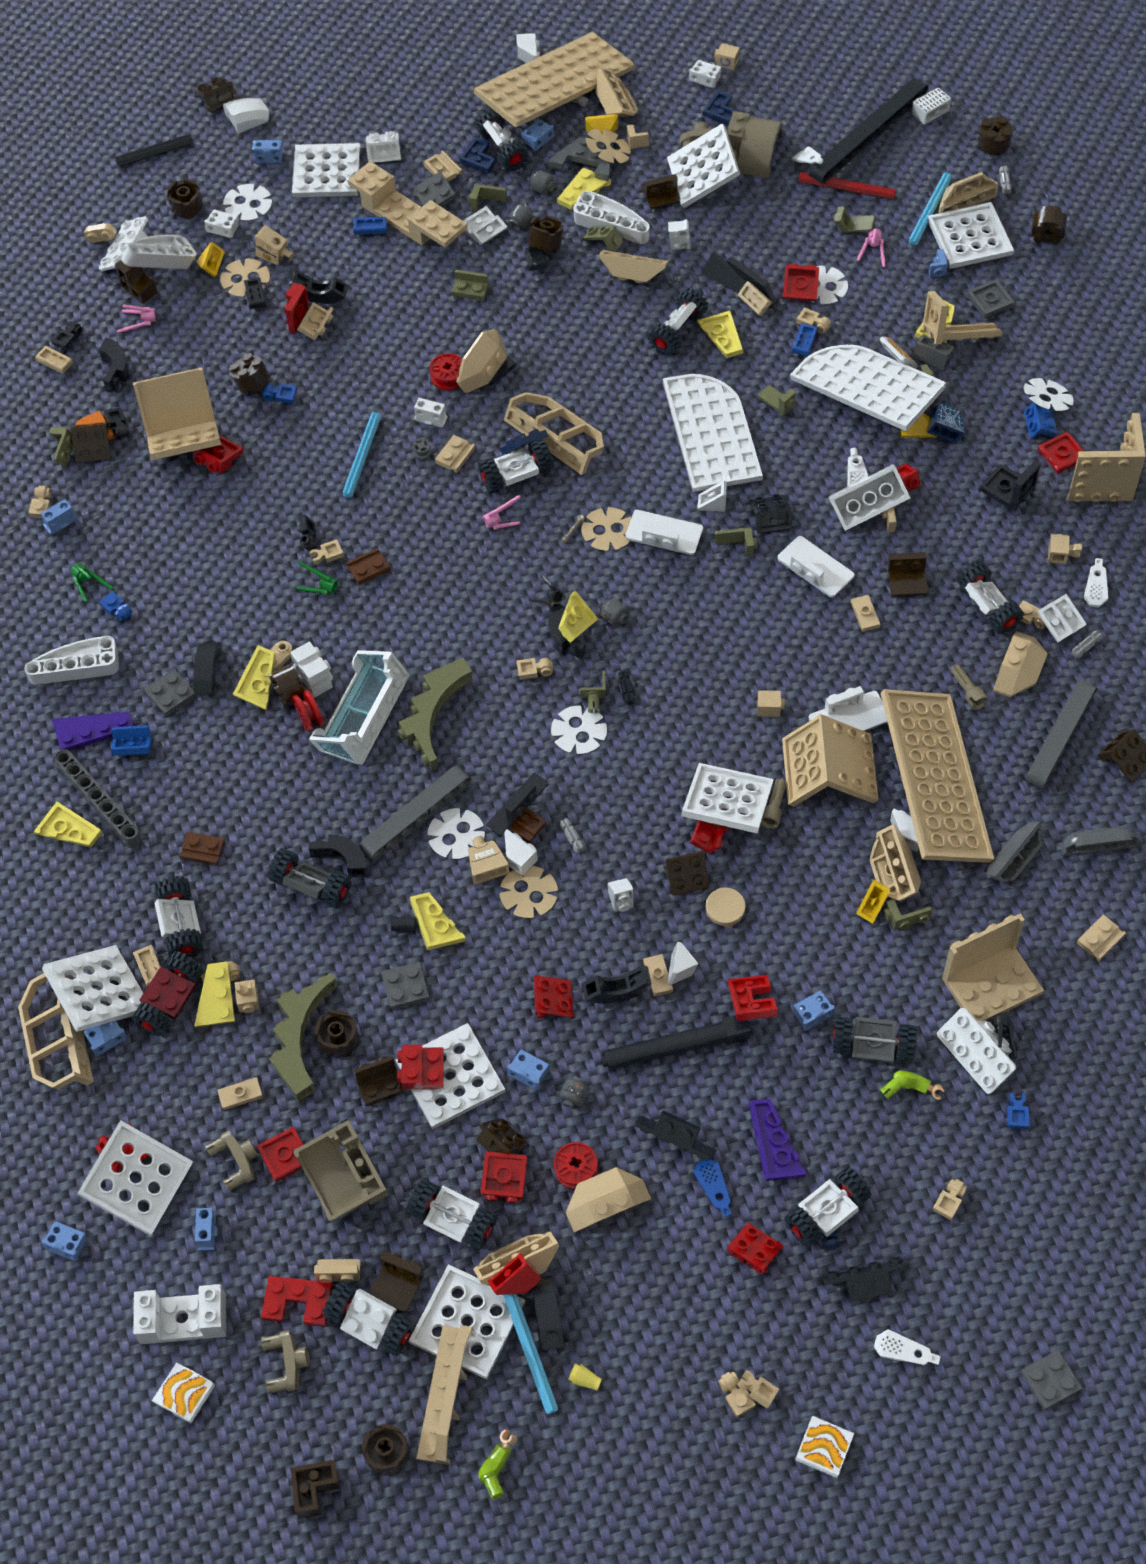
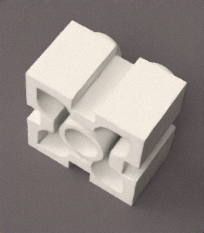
(312, 669)

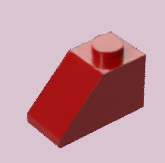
(515, 1277)

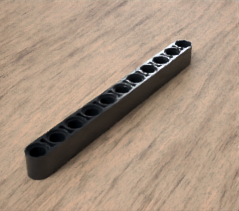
(868, 131)

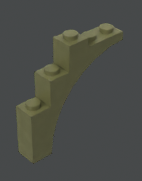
(438, 688)
(290, 1034)

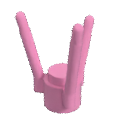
(874, 239)
(147, 315)
(492, 518)

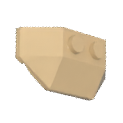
(614, 94)
(968, 192)
(632, 266)
(482, 361)
(1020, 665)
(894, 864)
(604, 1197)
(536, 1248)

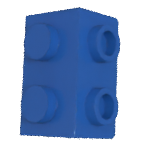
(1040, 421)
(131, 740)

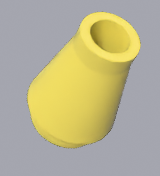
(584, 1377)

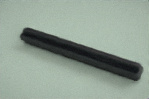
(153, 150)

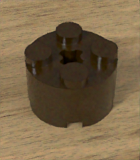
(995, 135)
(184, 198)
(1049, 225)
(545, 234)
(250, 374)
(287, 684)
(336, 1034)
(376, 1441)

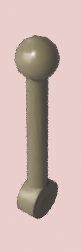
(580, 518)

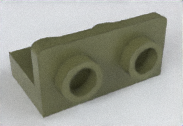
(470, 285)

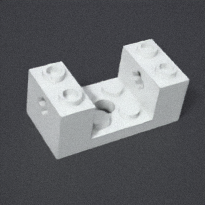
(157, 1317)

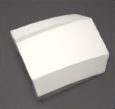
(246, 113)

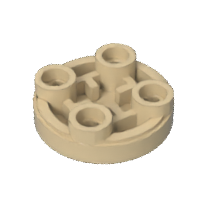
(725, 907)

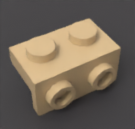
(314, 321)
(337, 1270)

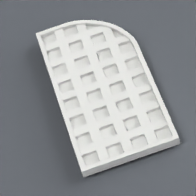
(870, 383)
(711, 431)

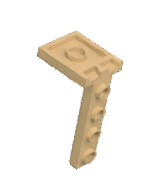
(935, 323)

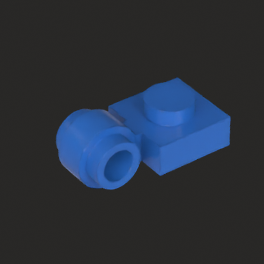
(283, 393)
(115, 605)

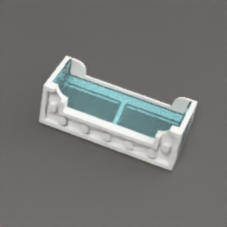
(363, 707)

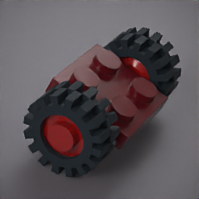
(167, 993)

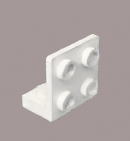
(383, 147)

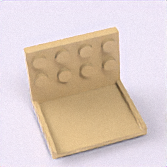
(177, 413)
(1110, 473)
(829, 755)
(989, 972)

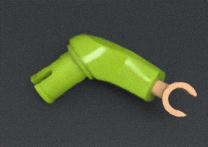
(910, 1080)
(495, 1463)

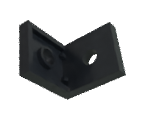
(1018, 485)

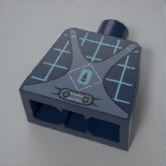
(946, 422)

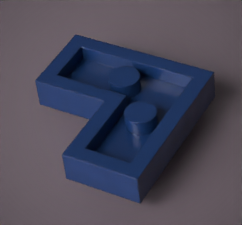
(718, 109)
(475, 156)
(522, 440)

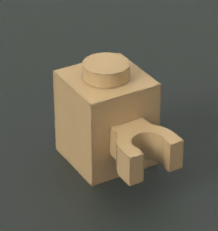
(1060, 549)
(247, 996)

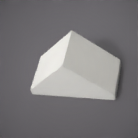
(714, 498)
(681, 964)

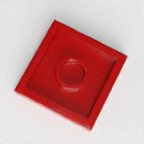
(1060, 452)
(279, 1154)

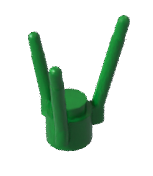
(82, 573)
(327, 583)

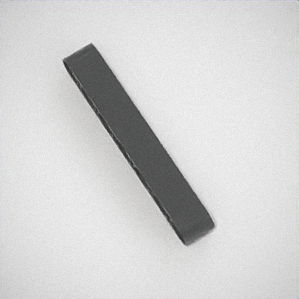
(1061, 734)
(100, 805)
(414, 813)

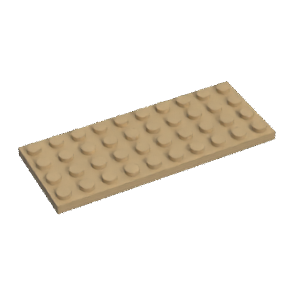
(552, 79)
(936, 776)

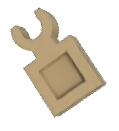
(329, 551)
(761, 1389)

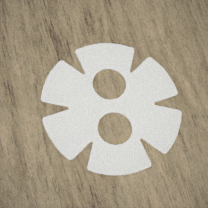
(248, 212)
(832, 275)
(1056, 400)
(569, 733)
(451, 820)

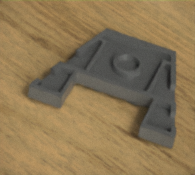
(580, 152)

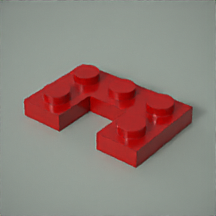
(742, 994)
(284, 1290)

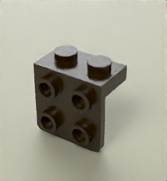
(397, 1281)

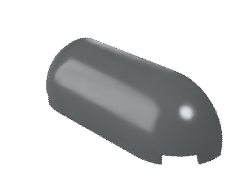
(1099, 841)
(1016, 853)

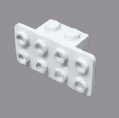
(129, 232)
(664, 532)
(815, 566)
(855, 709)
(977, 1049)

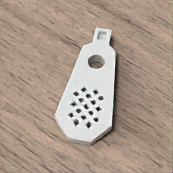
(809, 156)
(857, 471)
(1093, 585)
(907, 1349)

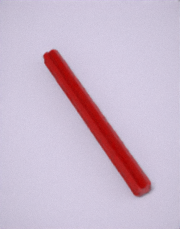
(851, 186)

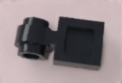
(65, 338)
(117, 421)
(308, 532)

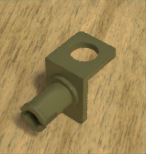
(593, 695)

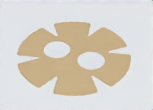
(609, 152)
(237, 268)
(603, 541)
(525, 907)

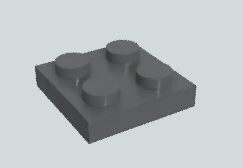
(435, 189)
(990, 298)
(170, 692)
(405, 985)
(1050, 1380)

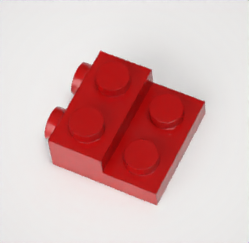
(801, 282)
(296, 306)
(218, 457)
(421, 1067)
(503, 1177)

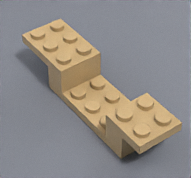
(416, 222)

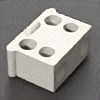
(704, 74)
(222, 223)
(679, 235)
(430, 412)

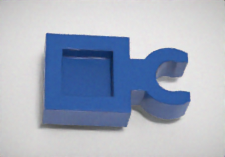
(1017, 1114)

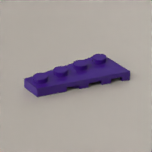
(86, 730)
(775, 1151)

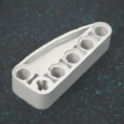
(601, 211)
(159, 252)
(78, 657)

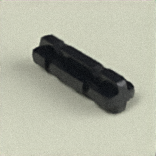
(626, 687)

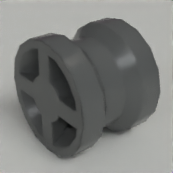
(418, 447)

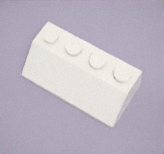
(869, 497)

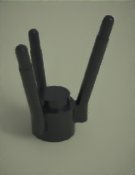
(553, 595)
(1002, 1026)

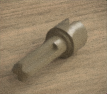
(974, 694)
(772, 811)

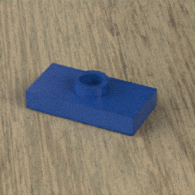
(371, 225)
(804, 339)

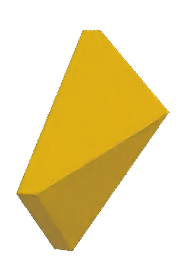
(607, 122)
(211, 259)
(918, 429)
(873, 901)

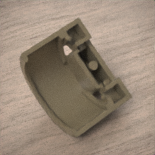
(753, 142)
(340, 1178)

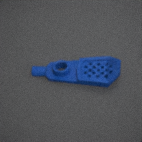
(714, 1187)

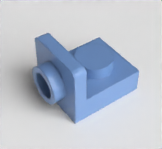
(939, 267)

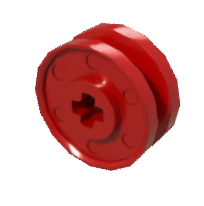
(445, 371)
(308, 711)
(572, 1154)

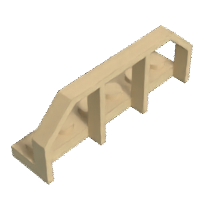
(556, 444)
(74, 1040)
(442, 1394)

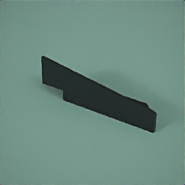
(735, 275)

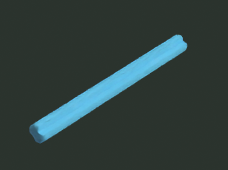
(930, 208)
(361, 455)
(531, 1353)

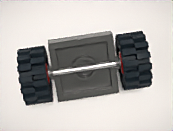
(309, 879)
(874, 1039)

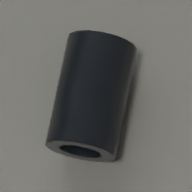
(403, 923)

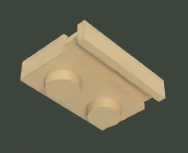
(444, 164)
(455, 453)
(1101, 937)

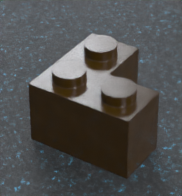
(136, 282)
(308, 1482)

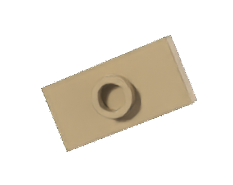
(754, 298)
(54, 359)
(890, 518)
(865, 613)
(147, 963)
(658, 975)
(240, 1093)

